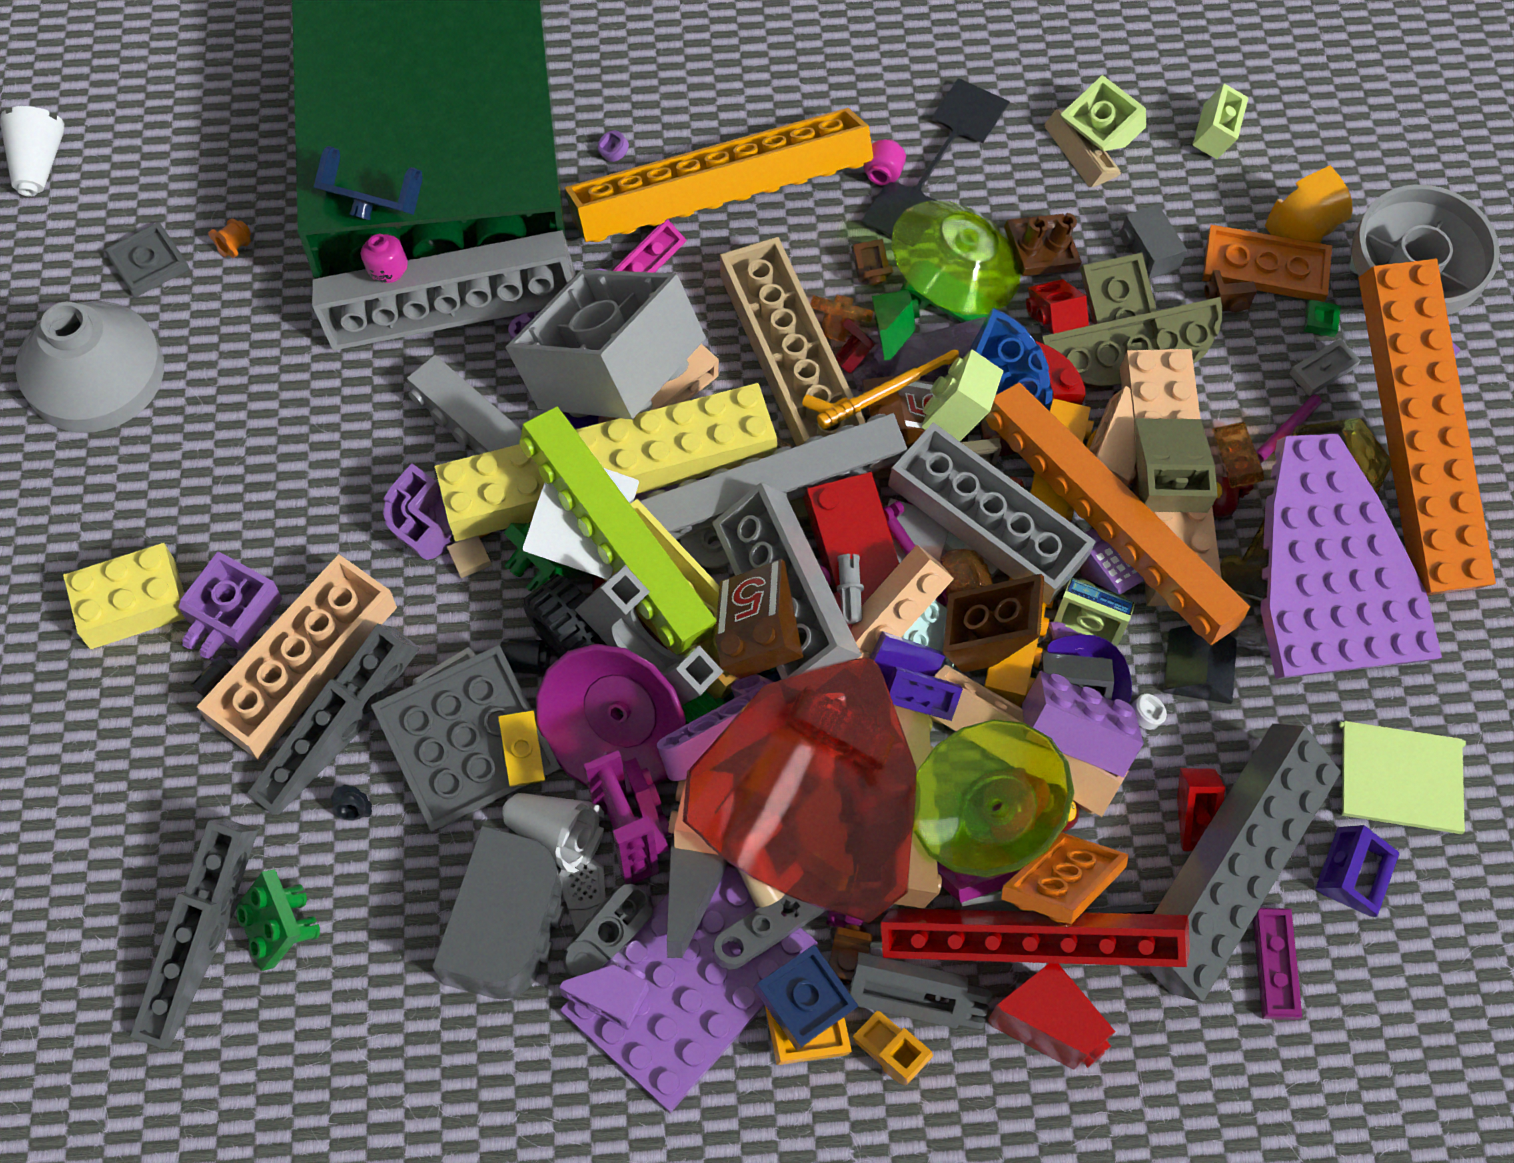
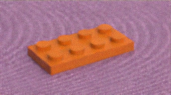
(1271, 261)
(1065, 878)

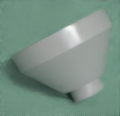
(1428, 225)
(89, 366)

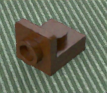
(845, 949)

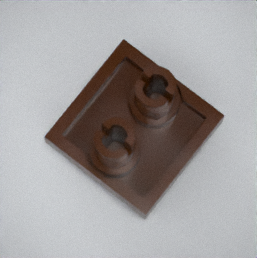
(1043, 243)

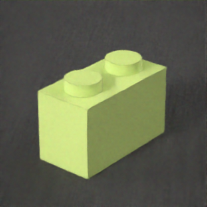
(1220, 121)

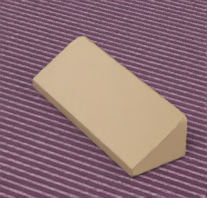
(1088, 159)

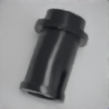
(211, 676)

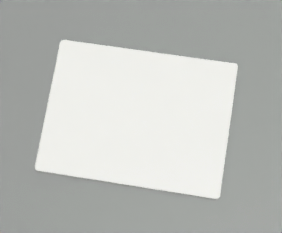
(556, 533)

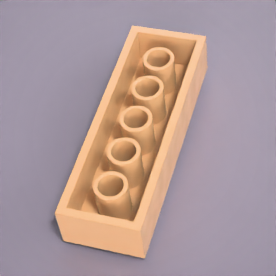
(297, 657)

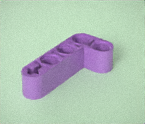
(685, 745)

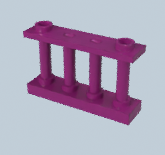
(632, 836)

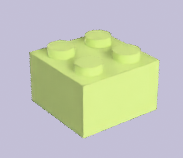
(963, 395)

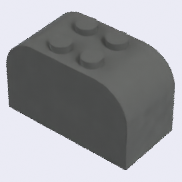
(501, 917)

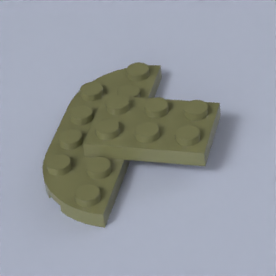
(1128, 320)

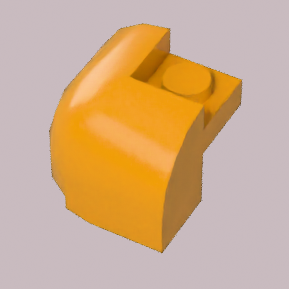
(1313, 208)

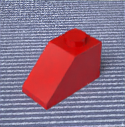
(1198, 801)

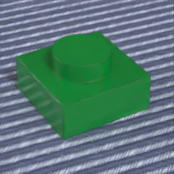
(1322, 318)

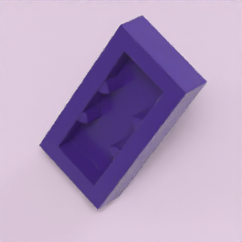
(924, 693)

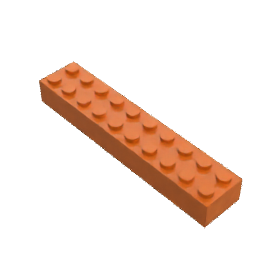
(1426, 426)

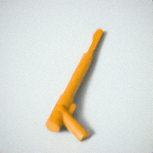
(845, 408)

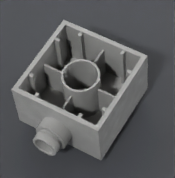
(607, 343)

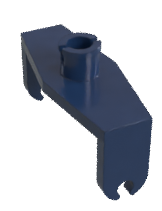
(362, 202)

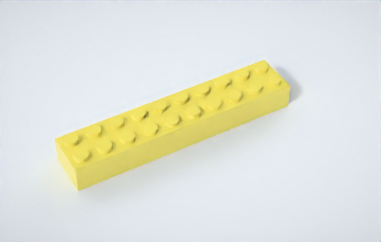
(655, 448)

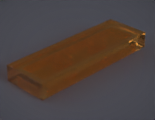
(1238, 454)

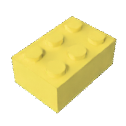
(125, 596)

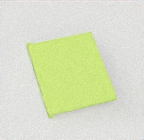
(1402, 777)

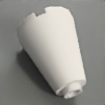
(30, 146)
(560, 824)

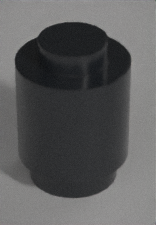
(526, 655)

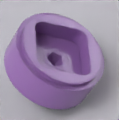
(613, 146)

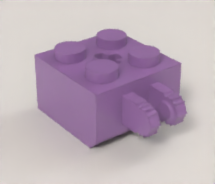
(227, 604)

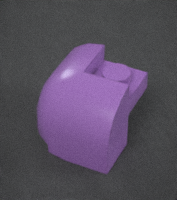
(417, 513)

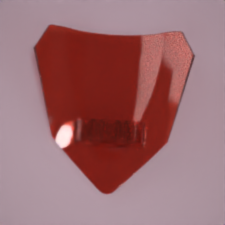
(813, 791)

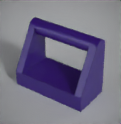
(1345, 863)

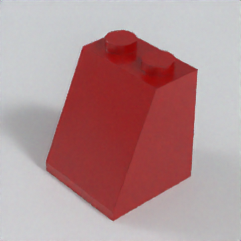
(1054, 1019)

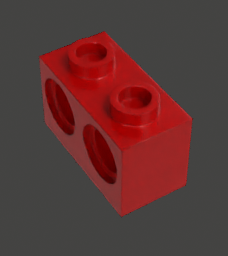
(1057, 306)

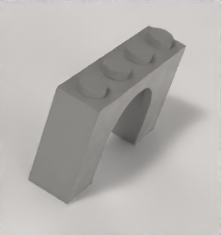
(614, 618)

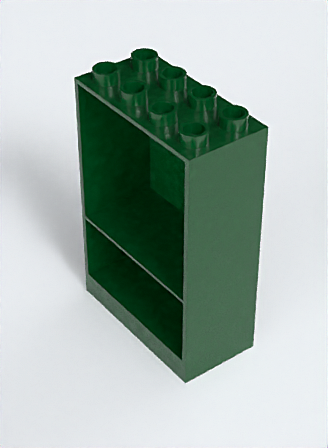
(429, 90)

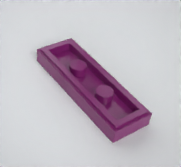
(1277, 964)

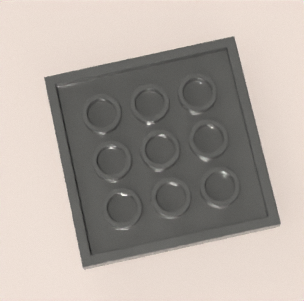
(452, 739)

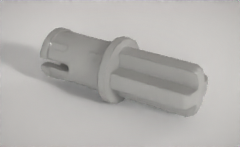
(850, 588)

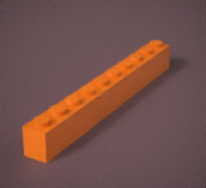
(1117, 514)

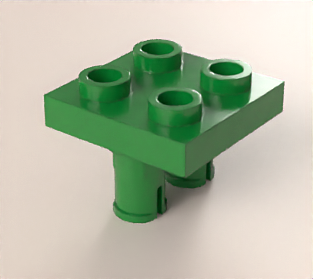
(521, 560)
(269, 919)

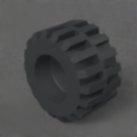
(554, 616)

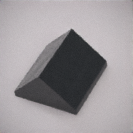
(1199, 668)

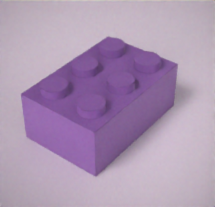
(1084, 723)

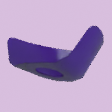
(1098, 647)

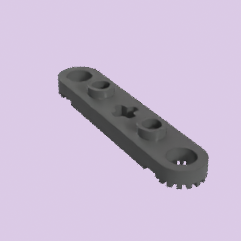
(762, 930)

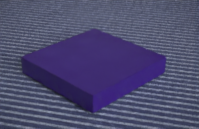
(906, 654)

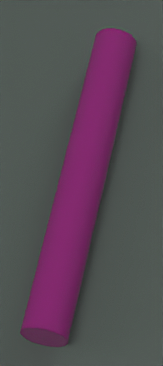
(1289, 426)

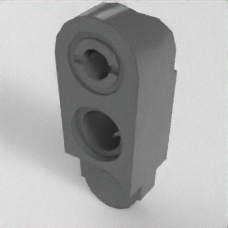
(587, 951)

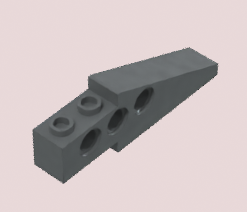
(334, 717)
(691, 888)
(194, 930)

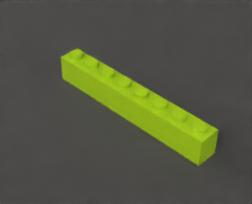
(616, 529)

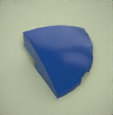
(1016, 353)

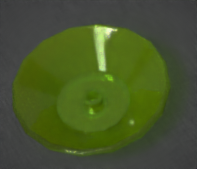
(955, 257)
(974, 773)

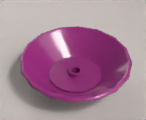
(581, 716)

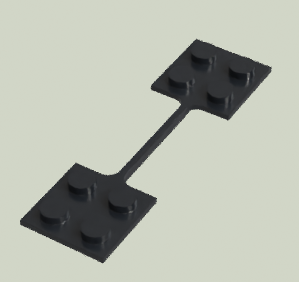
(965, 112)

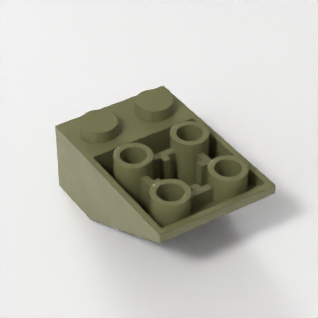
(1174, 465)

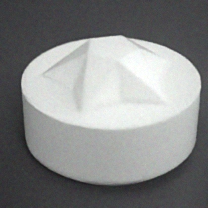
(1149, 711)

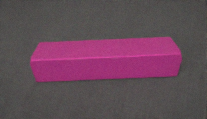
(652, 249)

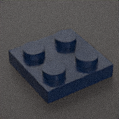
(805, 997)

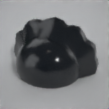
(350, 803)

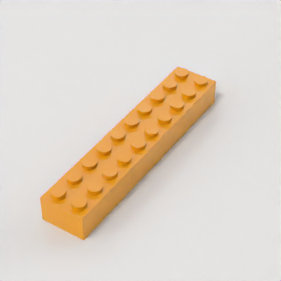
(719, 174)

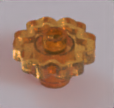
(836, 312)

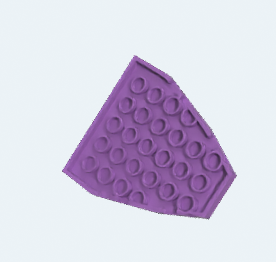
(1337, 569)

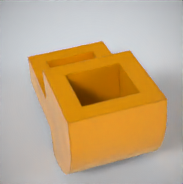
(894, 1049)

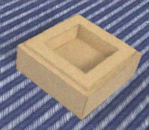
(469, 556)

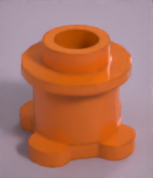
(231, 237)

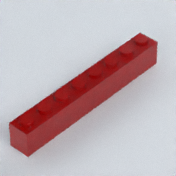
(1036, 938)

